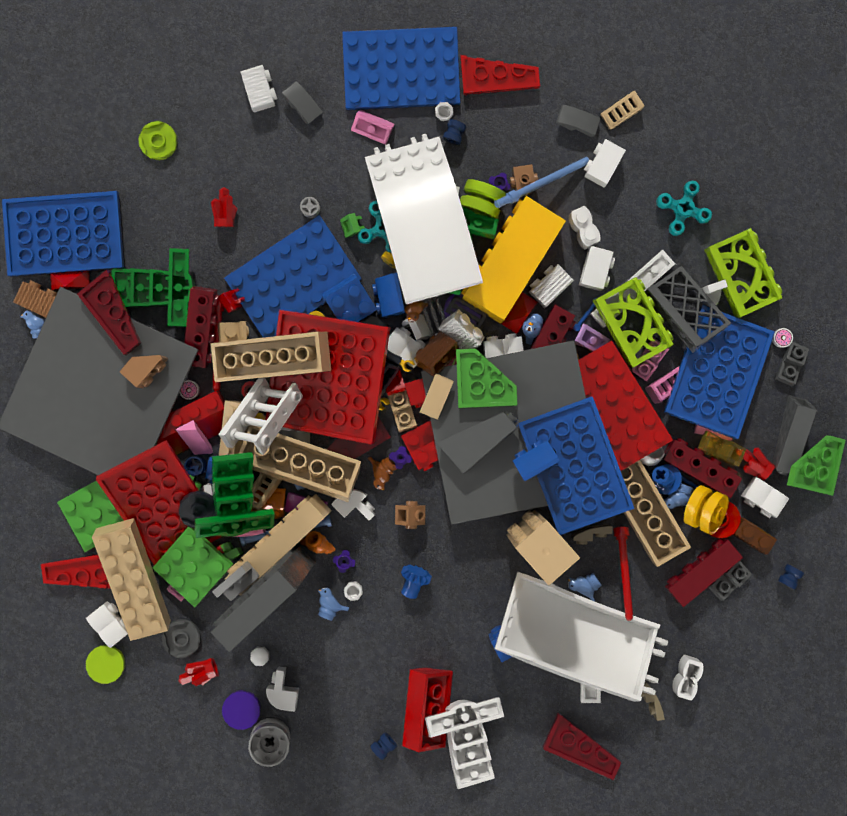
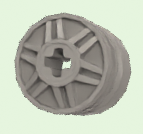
(271, 752)

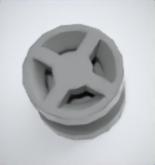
(310, 203)

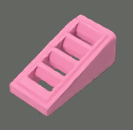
(655, 389)

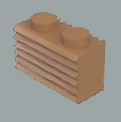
(34, 298)

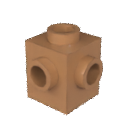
(522, 173)
(410, 514)

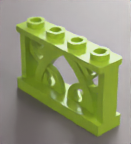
(718, 263)
(628, 349)

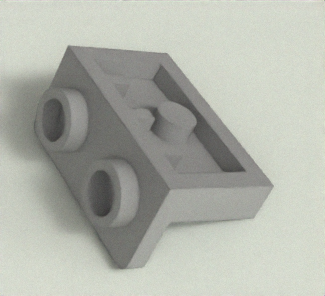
(237, 581)

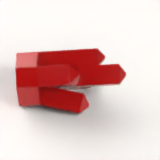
(223, 209)
(758, 464)
(199, 672)

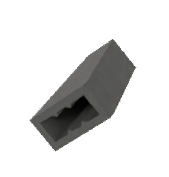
(793, 433)
(477, 441)

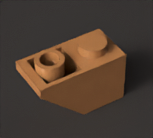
(142, 369)

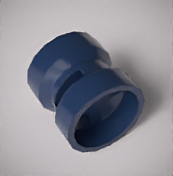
(454, 132)
(195, 465)
(791, 576)
(383, 746)

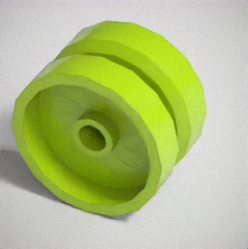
(481, 198)

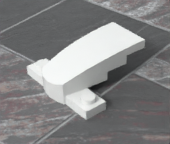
(467, 738)

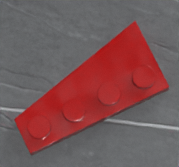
(492, 76)
(77, 571)

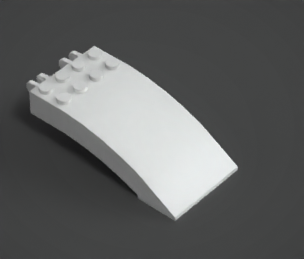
(423, 219)
(578, 638)

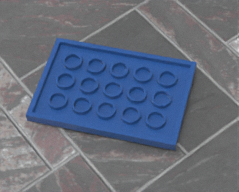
(401, 68)
(63, 233)
(291, 275)
(721, 376)
(587, 479)

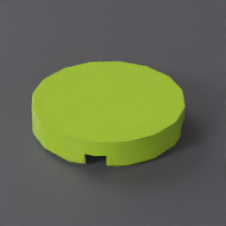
(158, 140)
(105, 664)

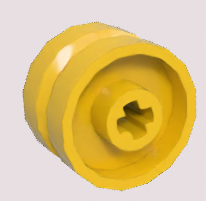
(706, 509)

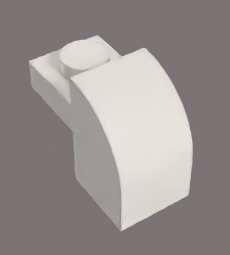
(355, 500)
(282, 696)

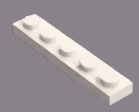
(648, 274)

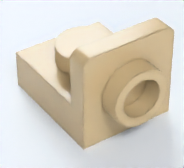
(232, 331)

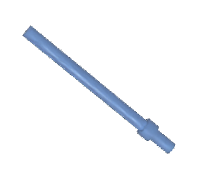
(513, 196)

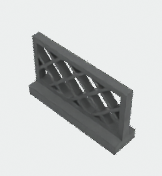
(677, 321)

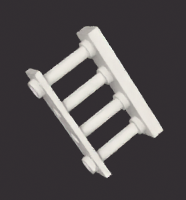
(254, 403)

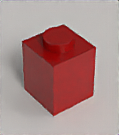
(416, 392)

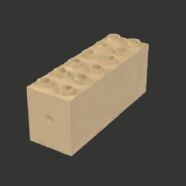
(542, 546)

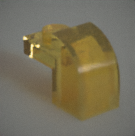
(721, 449)

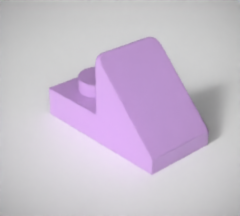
(590, 338)

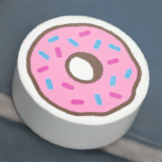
(782, 338)
(189, 390)

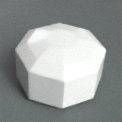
(444, 111)
(353, 591)
(259, 656)

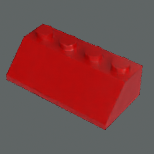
(205, 412)
(427, 695)

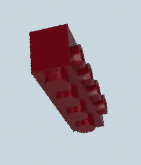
(200, 323)
(554, 328)
(701, 468)
(703, 572)

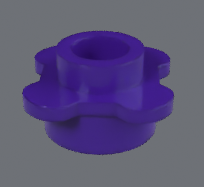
(502, 177)
(400, 462)
(344, 556)

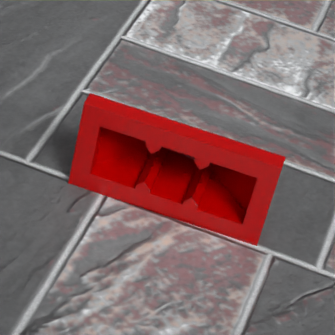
(70, 280)
(519, 312)

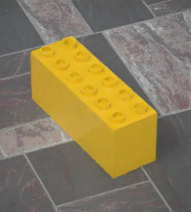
(513, 258)

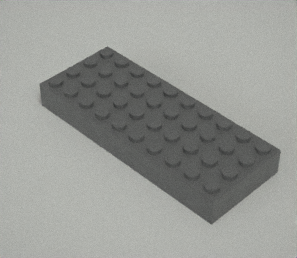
(263, 597)

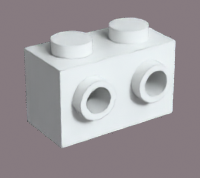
(605, 162)
(596, 268)

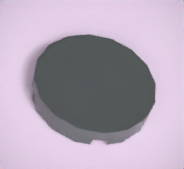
(181, 638)

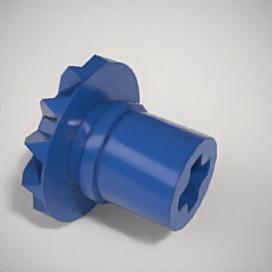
(666, 479)
(414, 579)

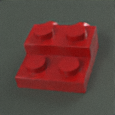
(421, 446)

